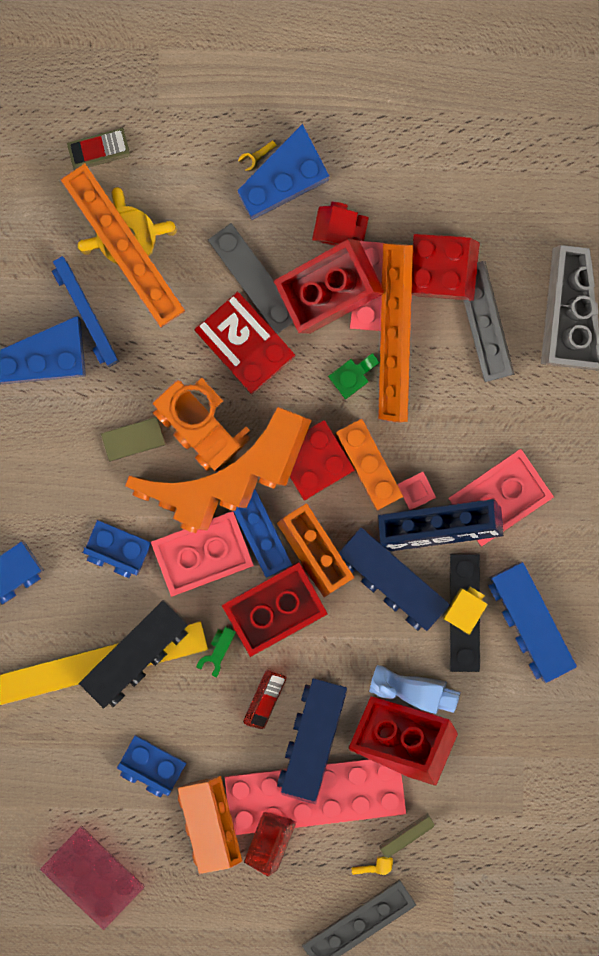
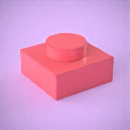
(416, 491)

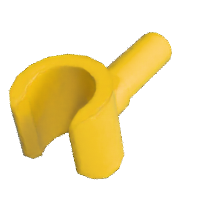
(257, 155)
(382, 867)

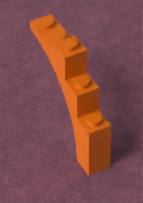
(268, 458)

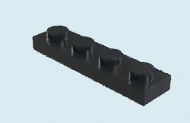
(464, 647)

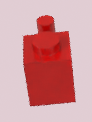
(337, 224)

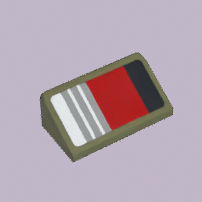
(99, 149)

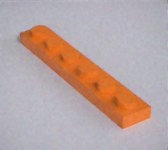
(123, 245)
(395, 332)

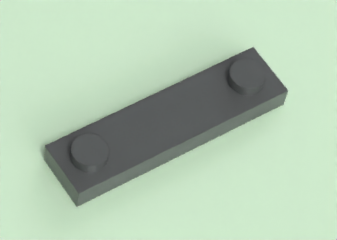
(251, 277)
(488, 329)
(361, 922)

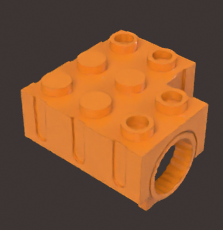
(197, 426)

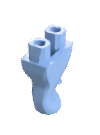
(418, 691)

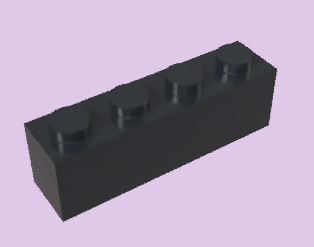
(133, 654)

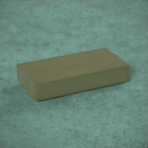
(133, 439)
(407, 836)

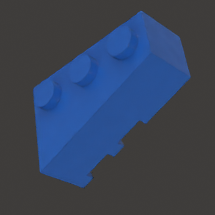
(284, 176)
(45, 356)

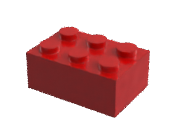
(329, 286)
(274, 609)

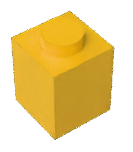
(466, 609)

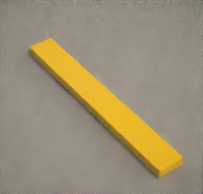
(74, 668)

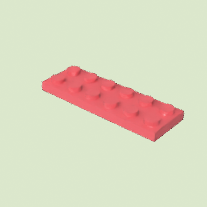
(347, 793)

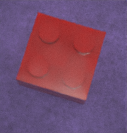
(444, 266)
(319, 462)

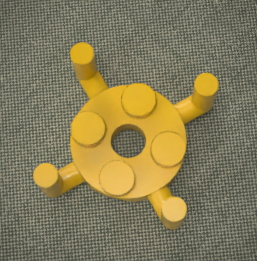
(136, 220)

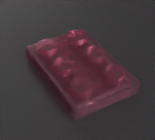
(92, 877)

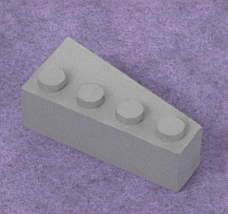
(571, 311)

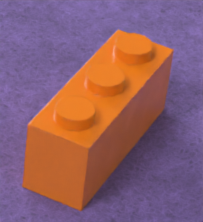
(369, 464)
(315, 550)
(209, 825)

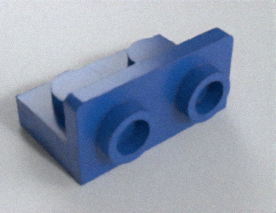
(117, 549)
(151, 766)

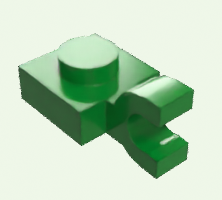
(351, 377)
(221, 643)

